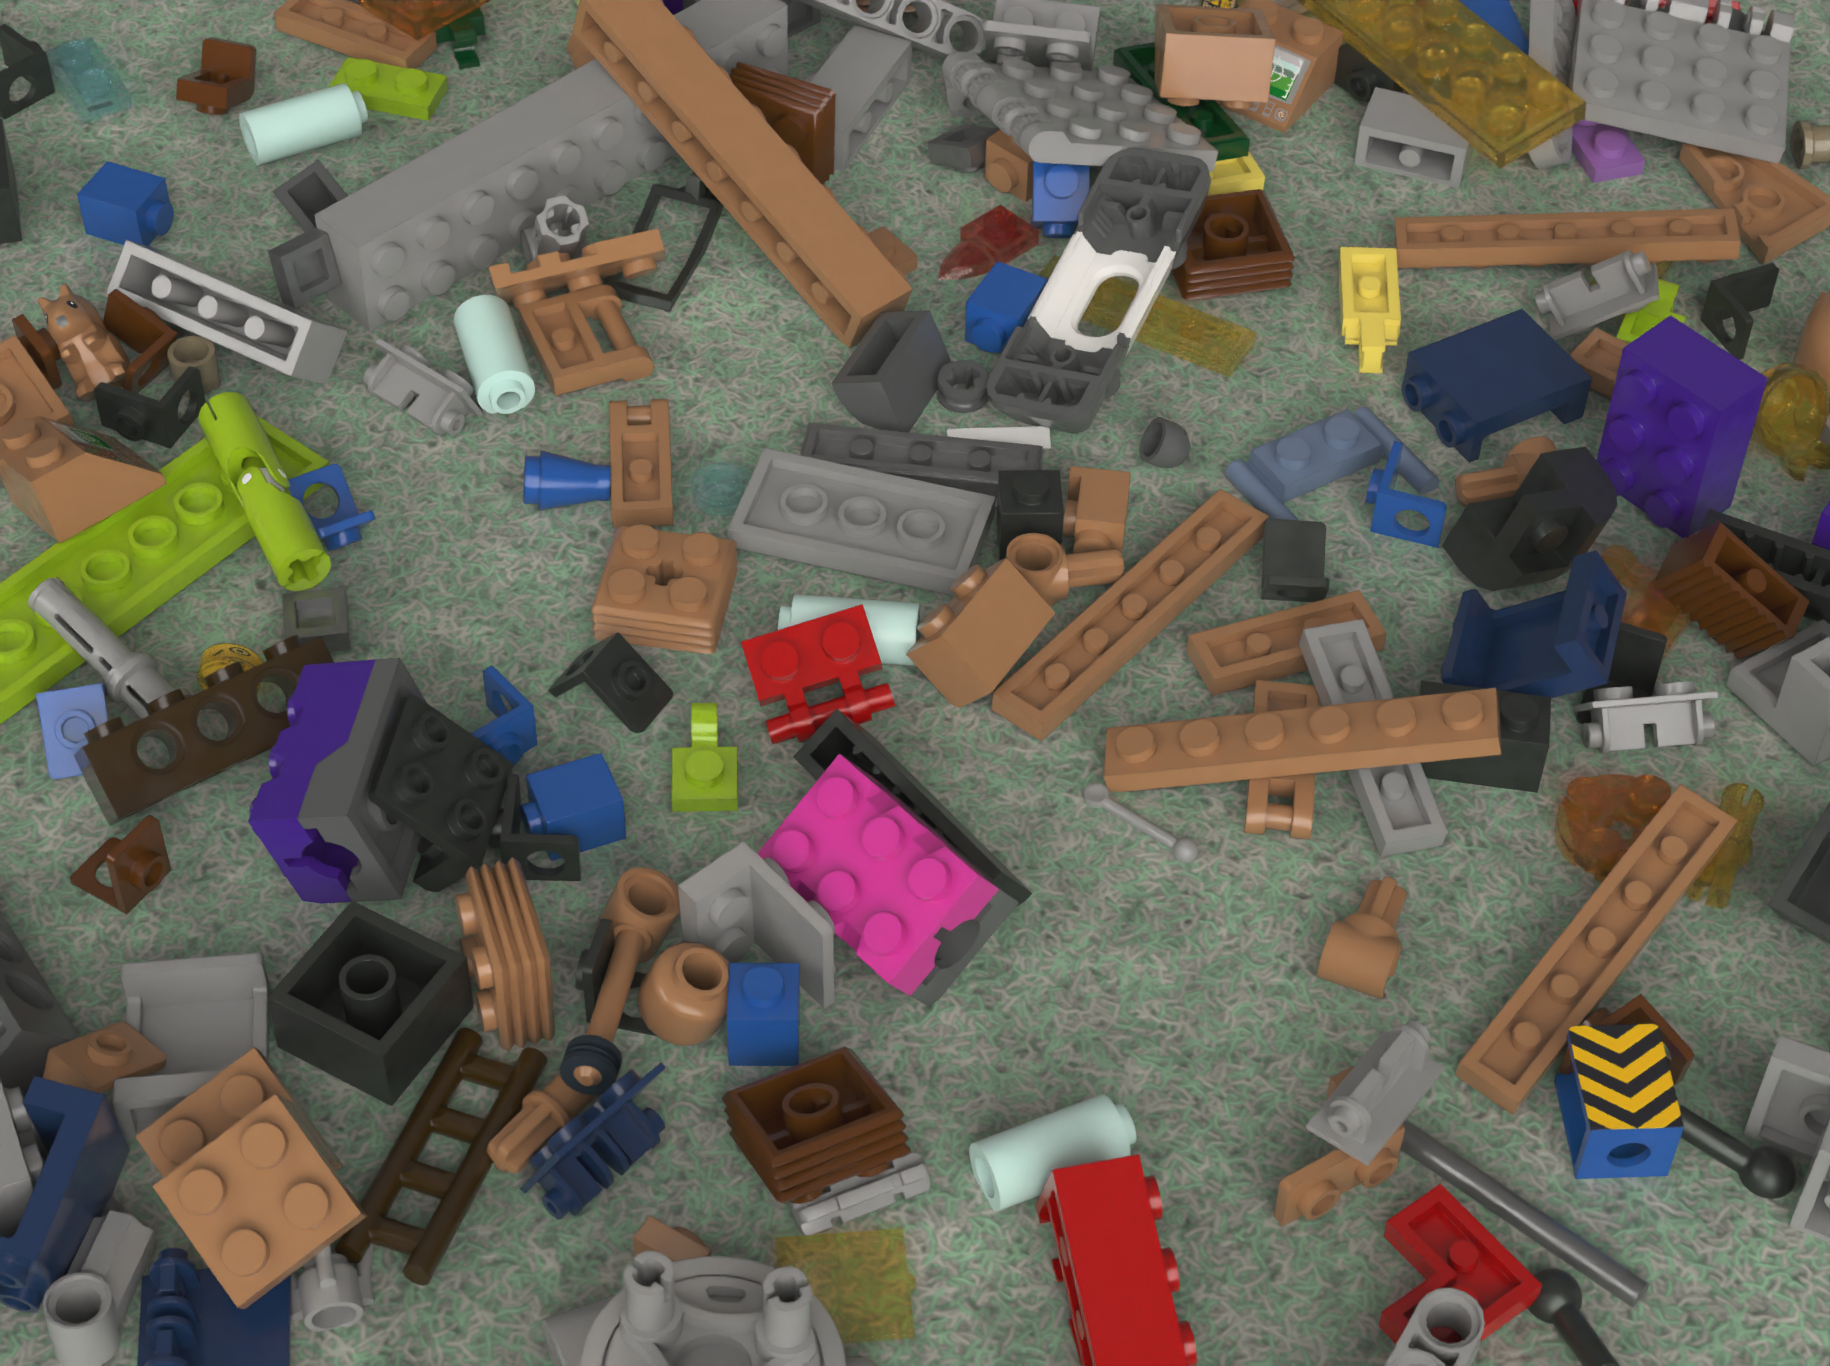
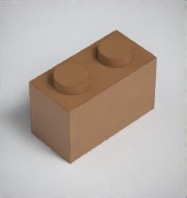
(980, 632)

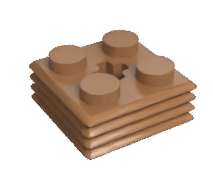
(665, 589)
(506, 955)

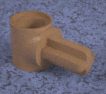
(1505, 480)
(1054, 572)
(1365, 944)

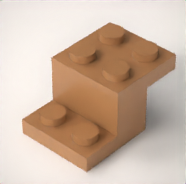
(249, 1178)

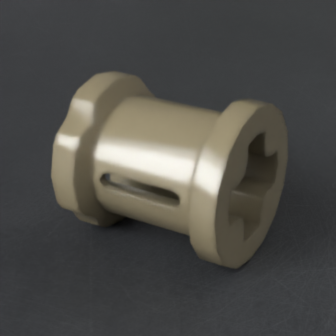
(1810, 144)

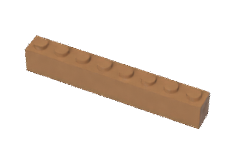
(744, 163)

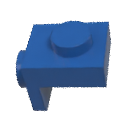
(1057, 197)

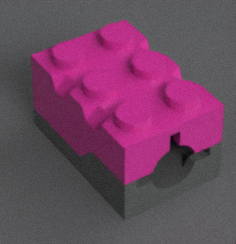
(888, 881)

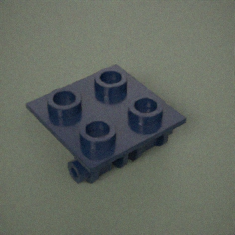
(607, 1134)
(196, 1323)

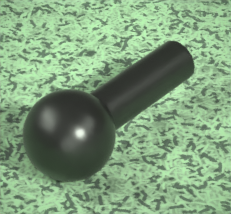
(1762, 1170)
(1561, 1305)

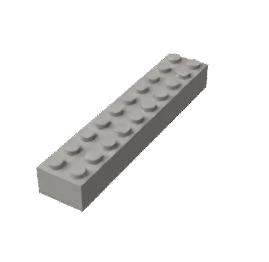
(477, 191)

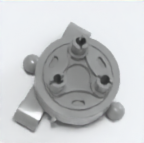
(700, 1316)

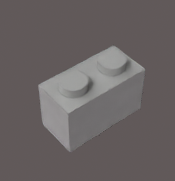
(1410, 140)

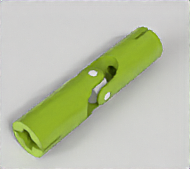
(263, 491)

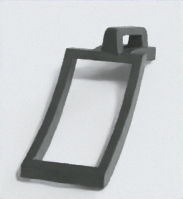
(694, 193)

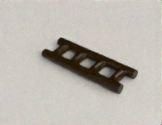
(456, 1189)

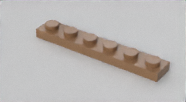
(1566, 238)
(1129, 615)
(1303, 740)
(1595, 949)

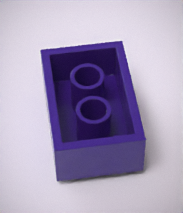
(1679, 425)

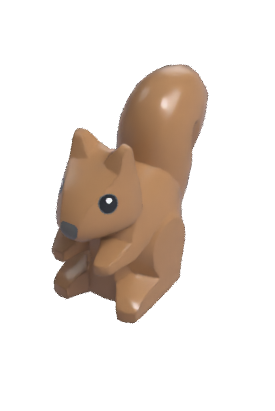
(84, 343)

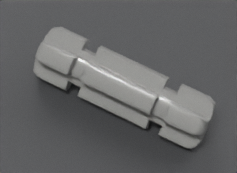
(863, 1195)

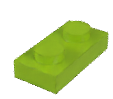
(393, 88)

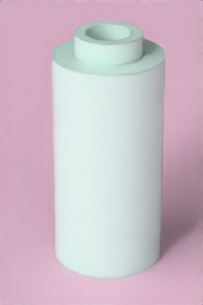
(303, 123)
(494, 354)
(891, 622)
(1020, 1159)

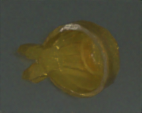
(1794, 418)

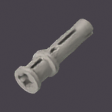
(127, 674)

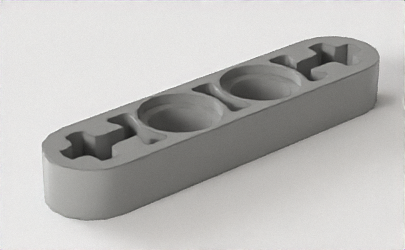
(1552, 47)

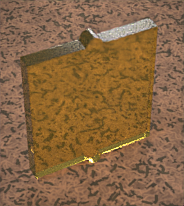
(857, 1280)

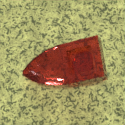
(988, 239)

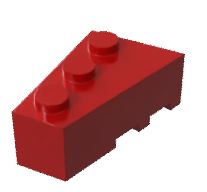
(1115, 1265)

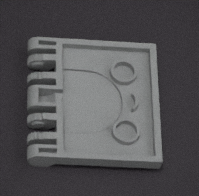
(1683, 76)
(1073, 112)

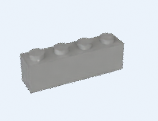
(228, 313)

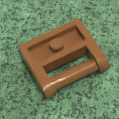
(569, 348)

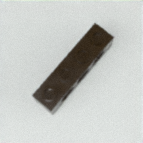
(127, 785)

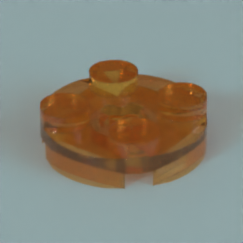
(1593, 806)

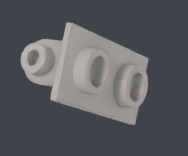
(1622, 286)
(407, 373)
(1620, 718)
(1378, 1093)

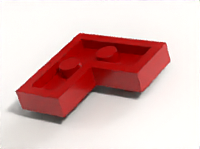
(1456, 1253)

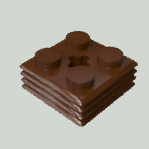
(796, 111)
(1235, 249)
(816, 1126)

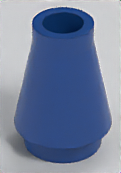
(563, 481)

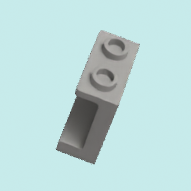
(198, 1015)

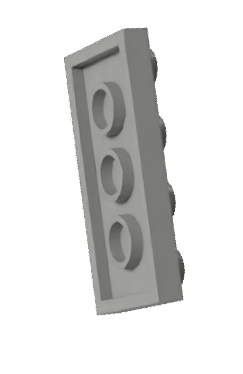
(861, 521)

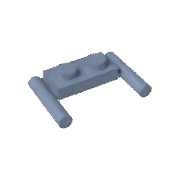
(1318, 457)

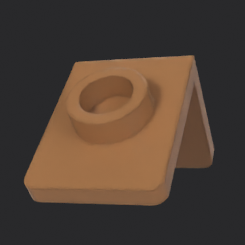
(103, 1056)

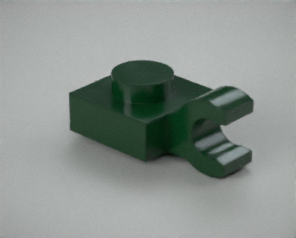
(463, 36)

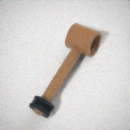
(641, 915)

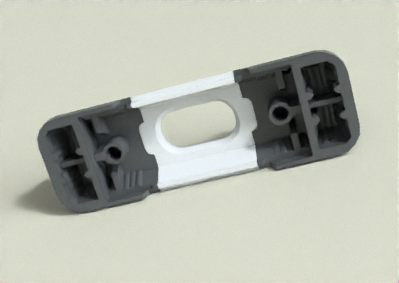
(1128, 227)

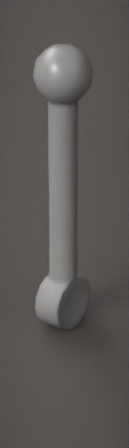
(1184, 849)

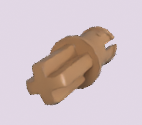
(539, 1120)

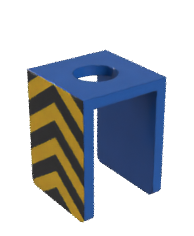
(1619, 1102)

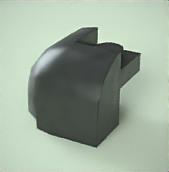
(1537, 529)

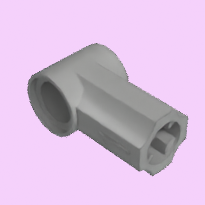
(558, 228)
(98, 1289)

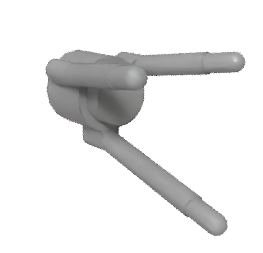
(332, 1291)

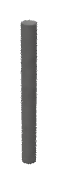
(1523, 1215)

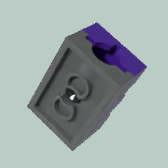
(321, 769)

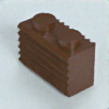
(1730, 591)

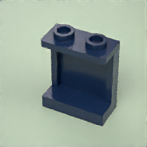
(1493, 381)
(1541, 644)
(72, 1189)

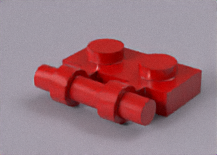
(813, 657)

